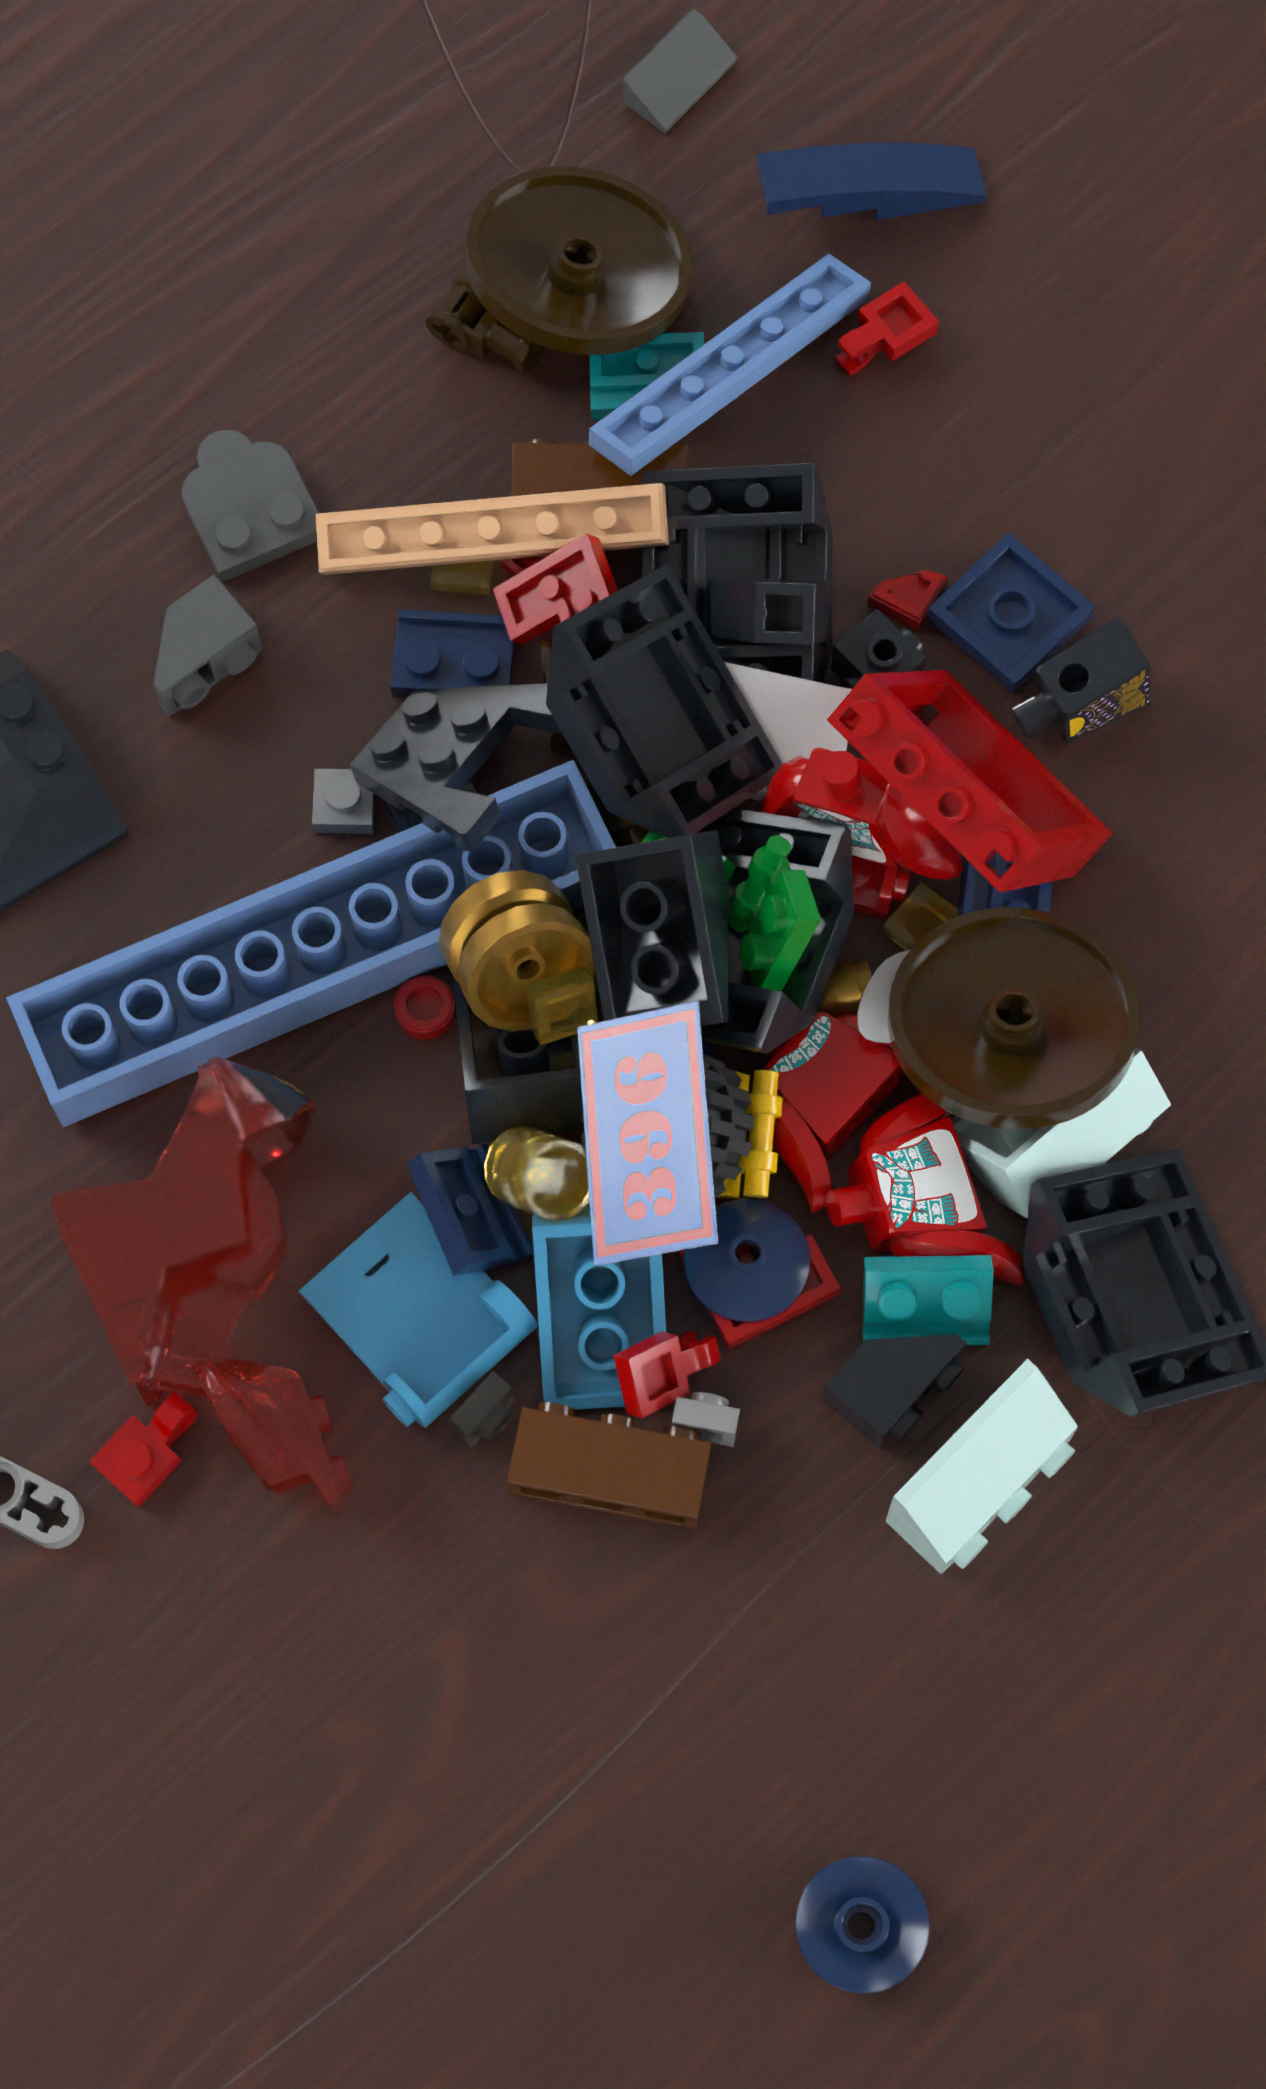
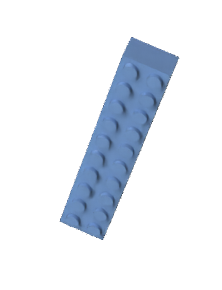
(287, 951)

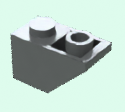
(202, 643)

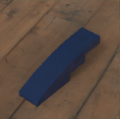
(869, 176)

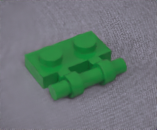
(777, 912)

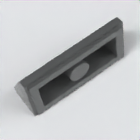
(677, 72)

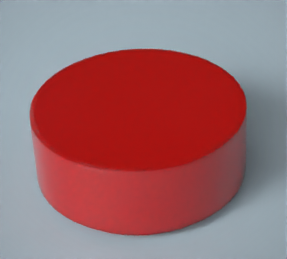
(425, 1007)

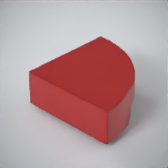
(908, 597)

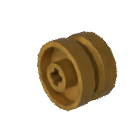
(507, 936)

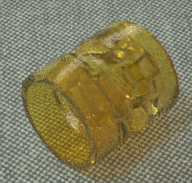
(538, 1173)

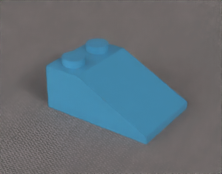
(589, 1312)

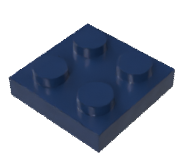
(1010, 612)

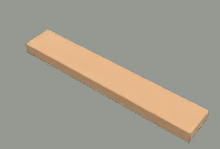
(490, 528)

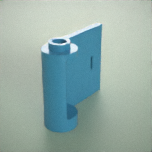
(414, 1320)

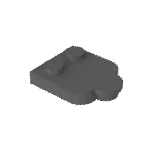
(247, 503)

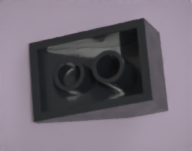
(659, 925)
(516, 1079)

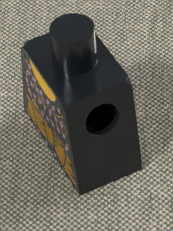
(1088, 685)

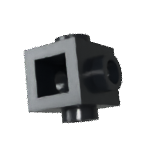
(876, 648)

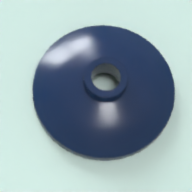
(754, 1289)
(891, 1902)

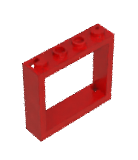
(969, 777)

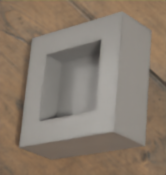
(341, 803)
(708, 1416)

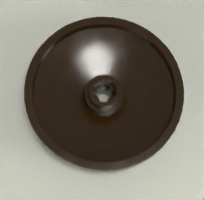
(578, 260)
(1014, 1018)

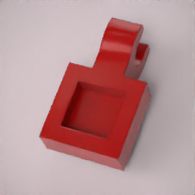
(890, 324)
(658, 1368)
(139, 1455)

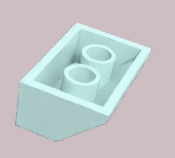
(1015, 1158)
(984, 1470)

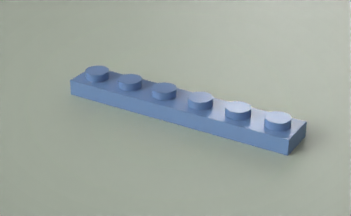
(728, 364)

